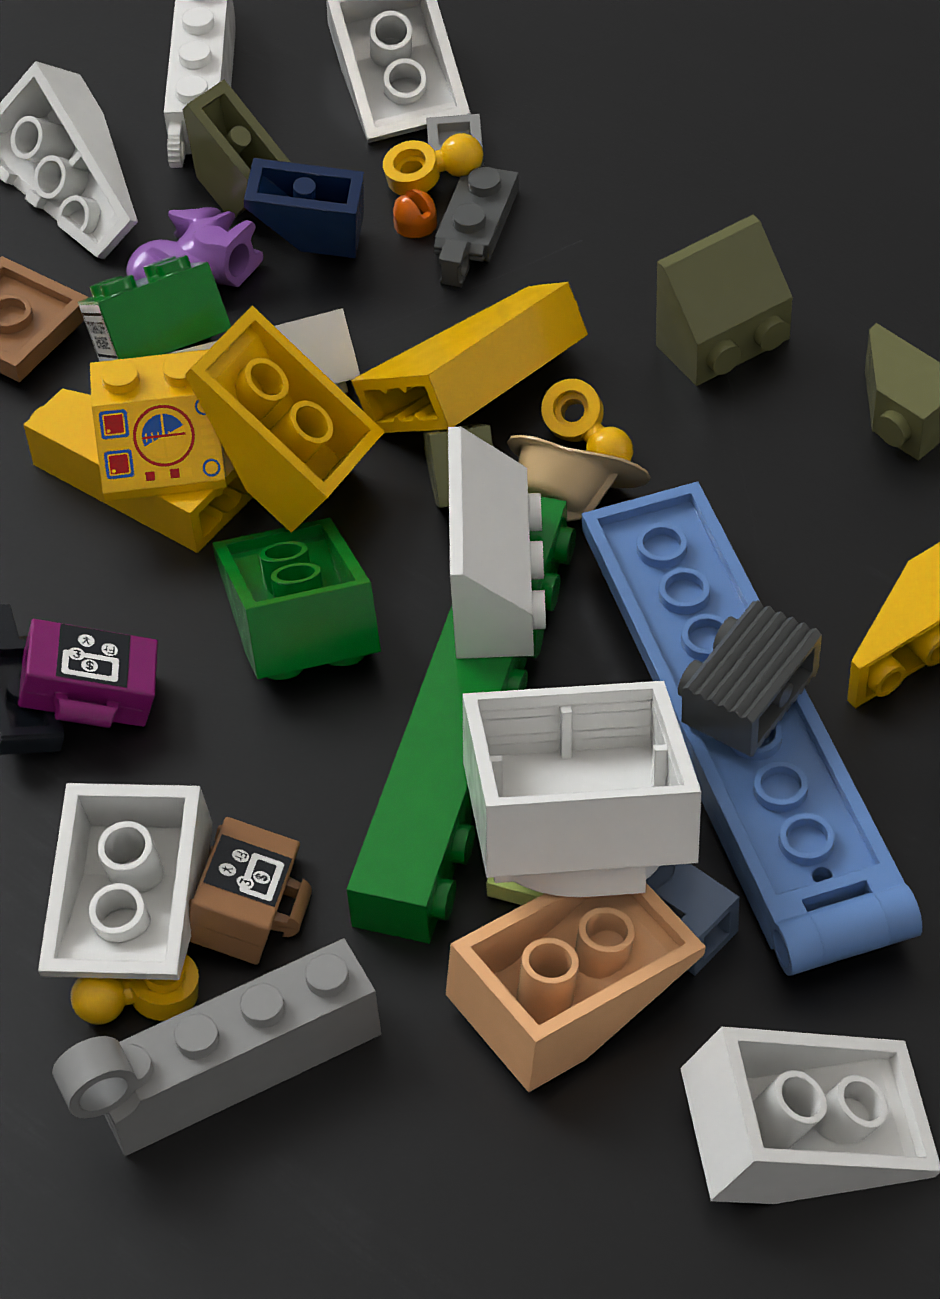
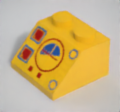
(152, 428)

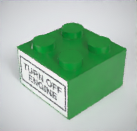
(156, 313)

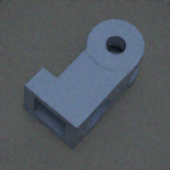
(701, 904)

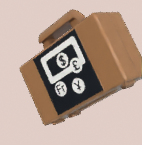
(243, 890)

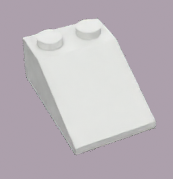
(396, 64)
(125, 881)
(805, 1115)

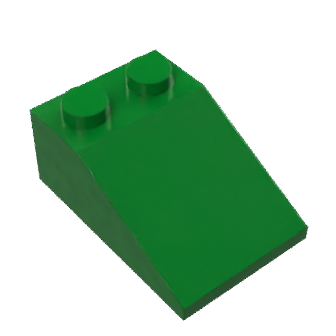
(298, 599)

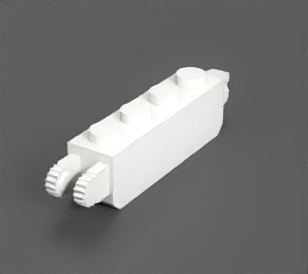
(197, 61)

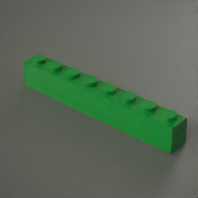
(426, 805)

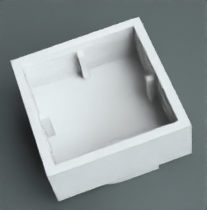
(580, 786)

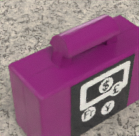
(88, 674)

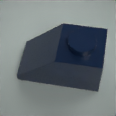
(308, 205)

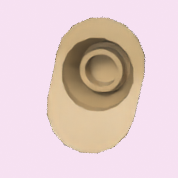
(573, 473)

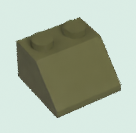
(721, 301)

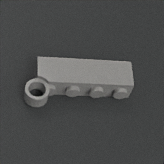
(221, 1048)

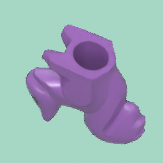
(204, 238)

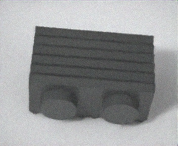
(749, 677)

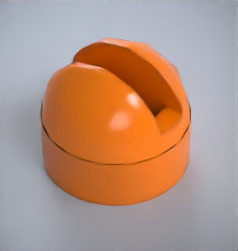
(408, 217)

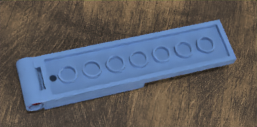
(790, 810)

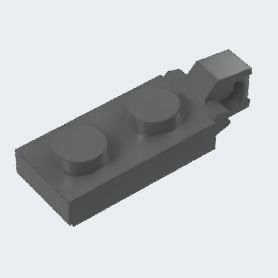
(474, 221)

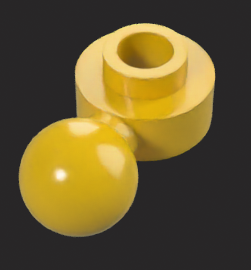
(419, 167)
(599, 439)
(104, 999)

